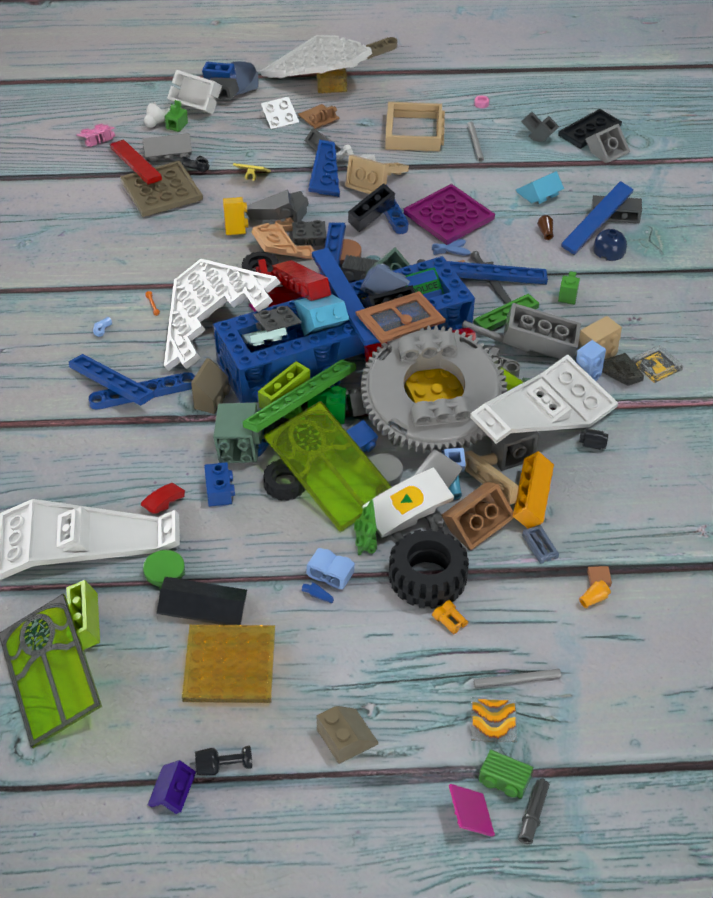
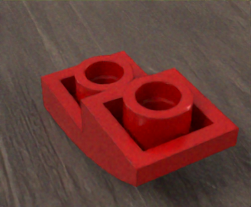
(160, 498)

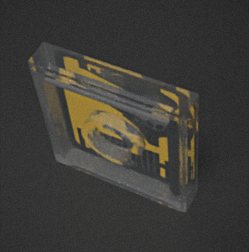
(657, 363)

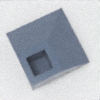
(382, 279)

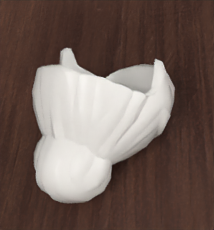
(154, 115)

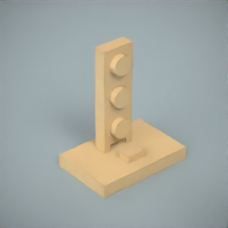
(368, 175)

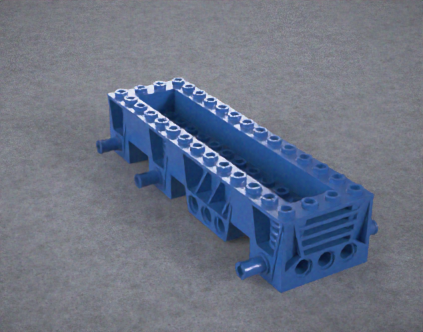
(255, 366)

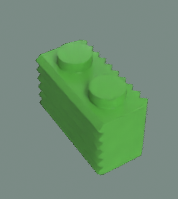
(505, 774)

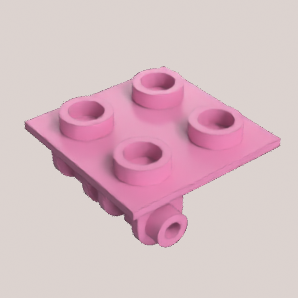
(92, 135)

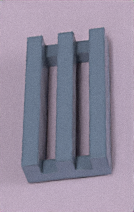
(535, 548)

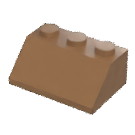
(478, 515)

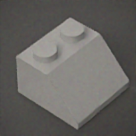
(608, 144)

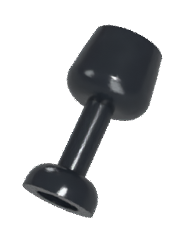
(209, 761)

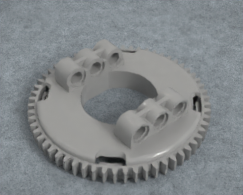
(436, 423)

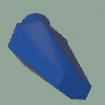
(317, 592)

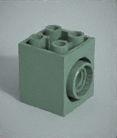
(233, 441)

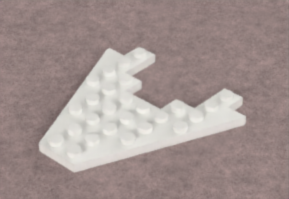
(200, 293)

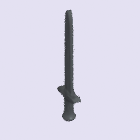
(495, 284)

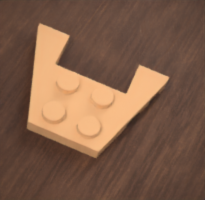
(275, 239)

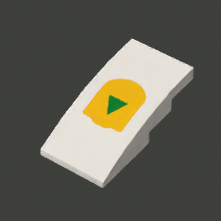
(410, 501)

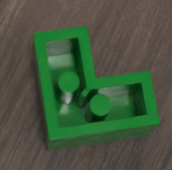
(335, 401)

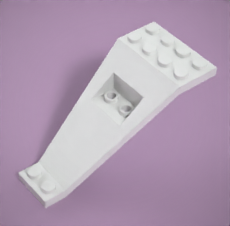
(564, 386)

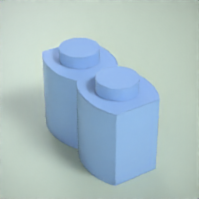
(329, 568)

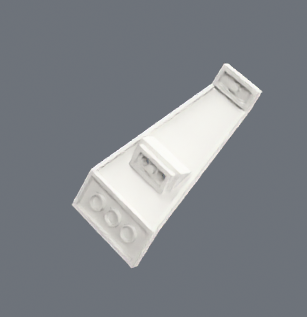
(63, 533)

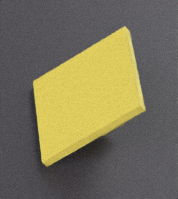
(251, 169)

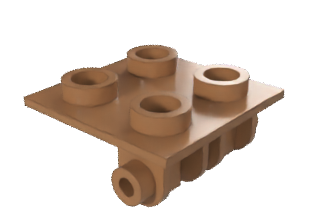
(319, 115)

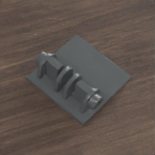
(309, 230)
(276, 318)

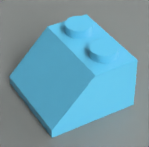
(541, 188)

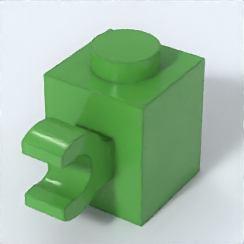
(176, 118)
(569, 288)

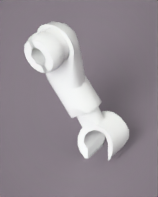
(347, 151)

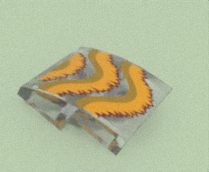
(493, 719)

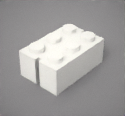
(194, 91)

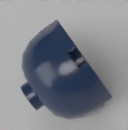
(610, 244)

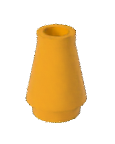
(597, 592)

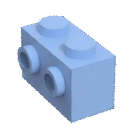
(591, 359)

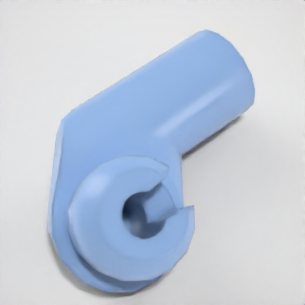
(99, 327)

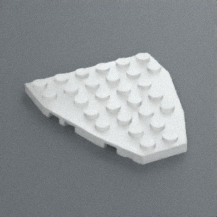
(318, 55)

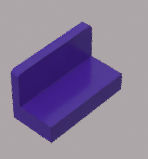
(172, 786)

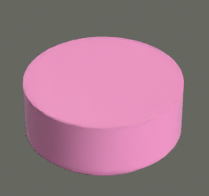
(481, 101)

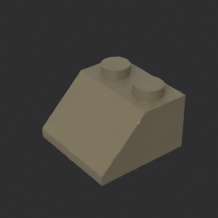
(209, 387)
(344, 732)

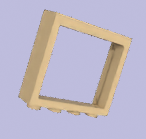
(415, 110)

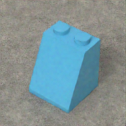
(321, 314)

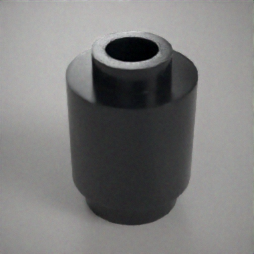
(593, 439)

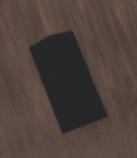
(201, 601)

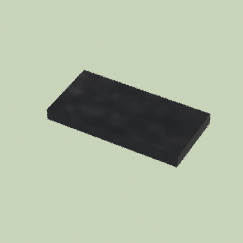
(588, 126)

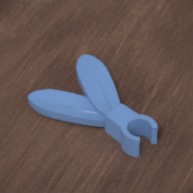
(454, 247)

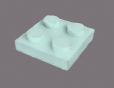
(258, 337)

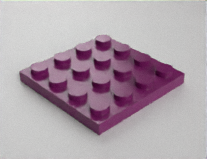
(449, 214)

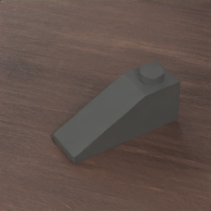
(272, 208)

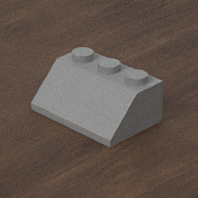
(167, 147)

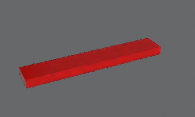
(136, 162)

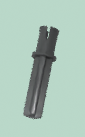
(532, 817)

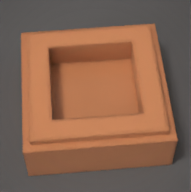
(599, 573)

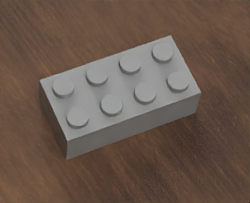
(541, 332)

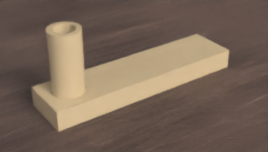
(481, 469)

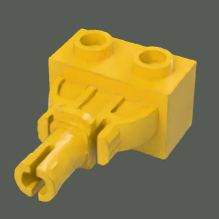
(234, 215)

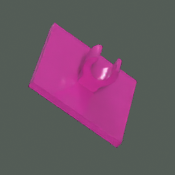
(471, 810)

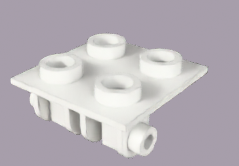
(279, 113)

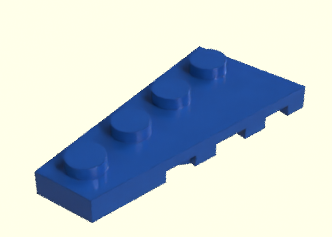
(324, 173)

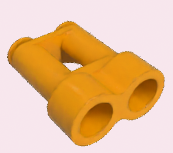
(448, 610)

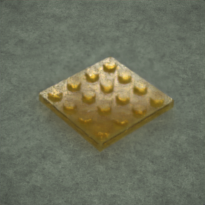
(229, 664)

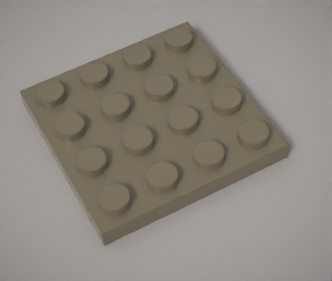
(171, 192)

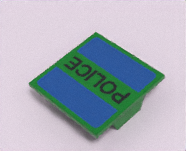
(426, 282)

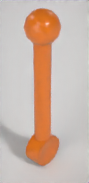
(156, 312)

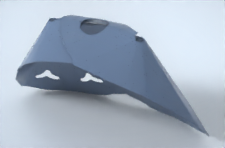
(246, 76)

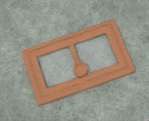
(400, 317)

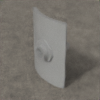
(445, 467)

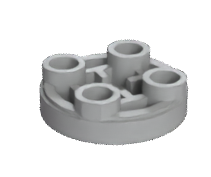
(388, 466)

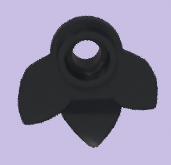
(200, 163)

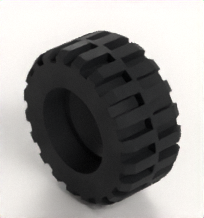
(432, 548)

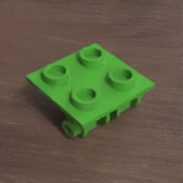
(366, 530)

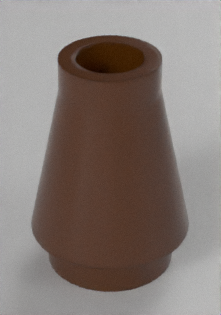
(545, 225)

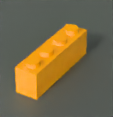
(533, 490)

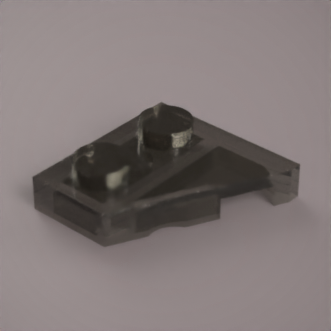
(622, 369)

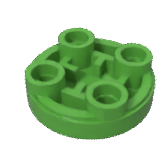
(163, 564)

